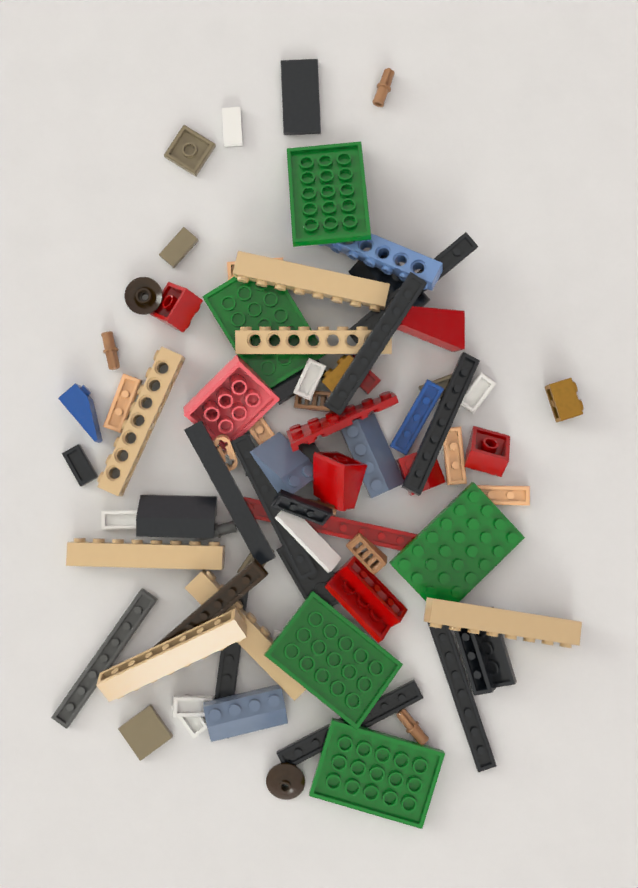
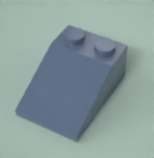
(281, 465)

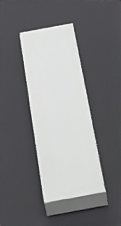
(309, 540)

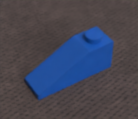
(82, 408)

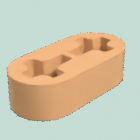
(229, 450)

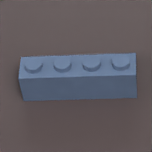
(370, 447)
(245, 712)

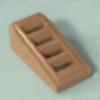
(298, 400)
(370, 563)

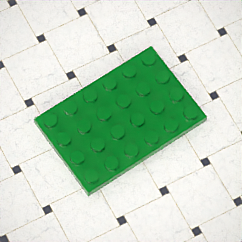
(328, 194)
(254, 306)
(457, 547)
(333, 660)
(376, 773)

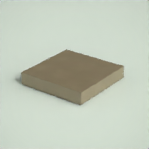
(189, 150)
(145, 732)

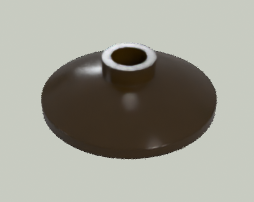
(140, 287)
(285, 774)

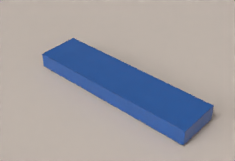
(416, 417)

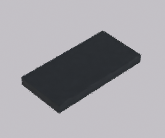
(300, 97)
(312, 583)

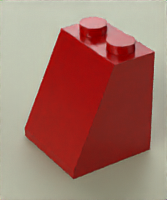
(337, 479)

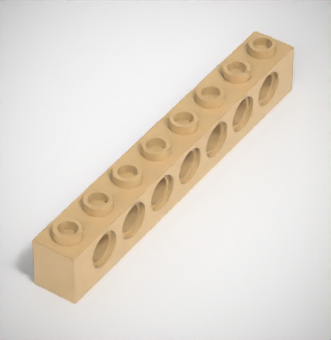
(244, 346)
(162, 357)

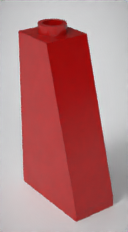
(436, 326)

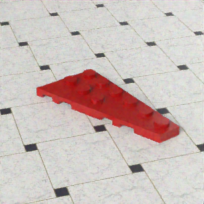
(333, 422)

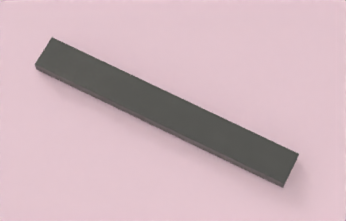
(104, 658)

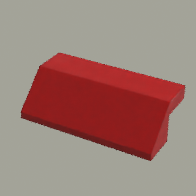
(366, 598)

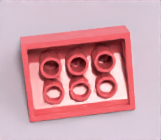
(231, 401)

